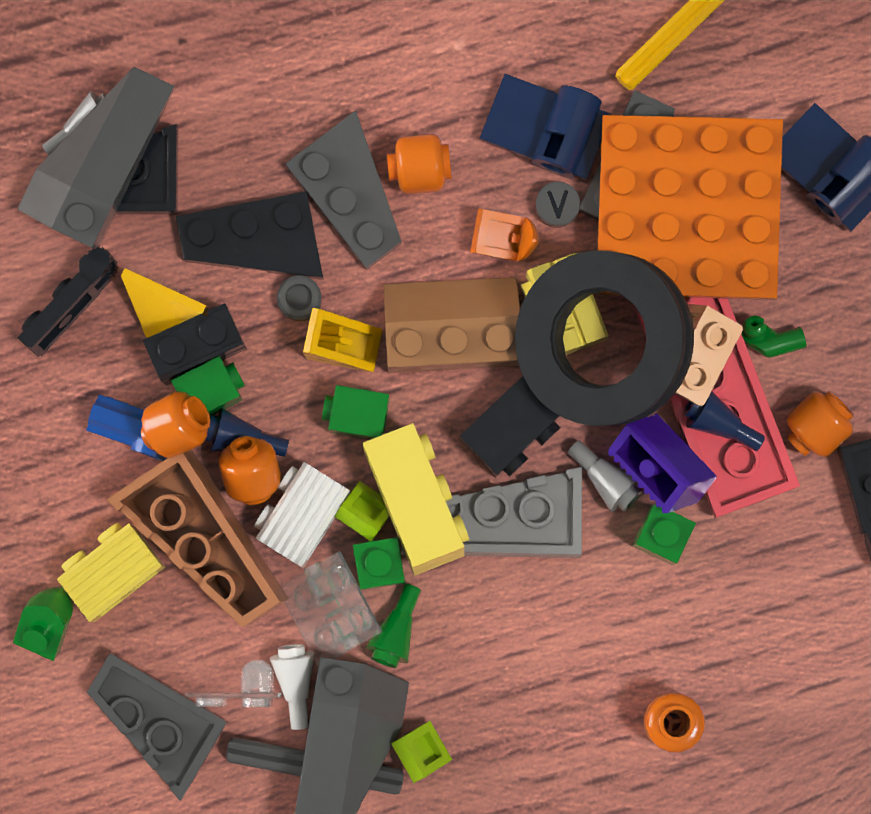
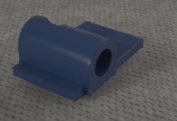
(532, 118)
(818, 156)

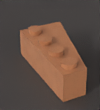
(201, 535)

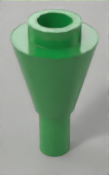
(394, 641)

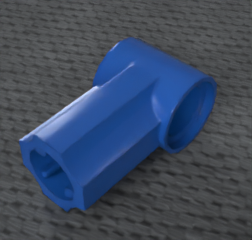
(119, 423)

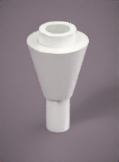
(293, 672)

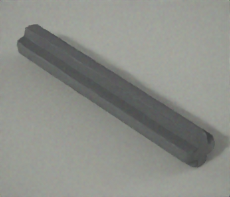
(290, 761)

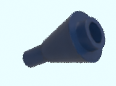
(721, 421)
(228, 427)

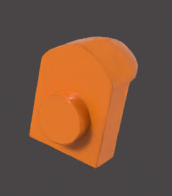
(504, 236)

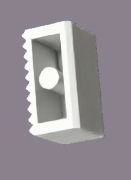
(301, 514)

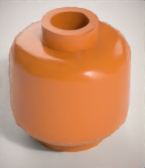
(420, 164)
(175, 424)
(819, 424)
(249, 470)
(690, 719)

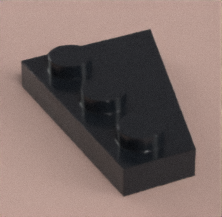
(156, 177)
(254, 235)

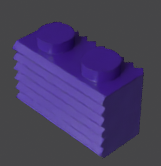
(661, 463)

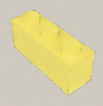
(416, 498)

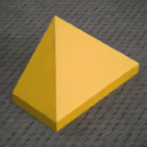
(158, 305)

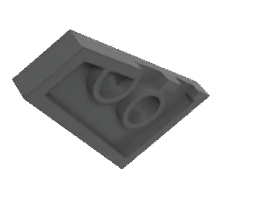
(348, 190)

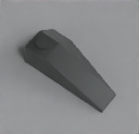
(92, 167)
(349, 735)

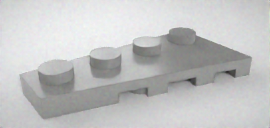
(524, 518)

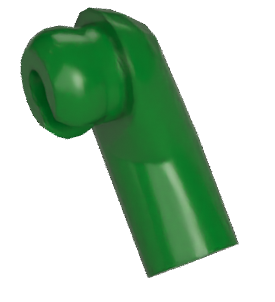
(769, 342)

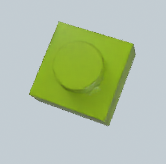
(363, 511)
(421, 751)

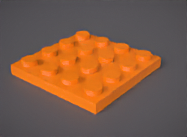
(695, 200)

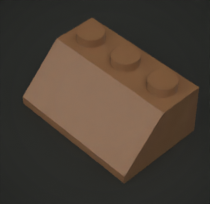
(451, 324)

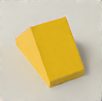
(341, 341)

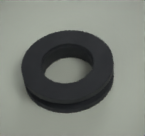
(543, 324)

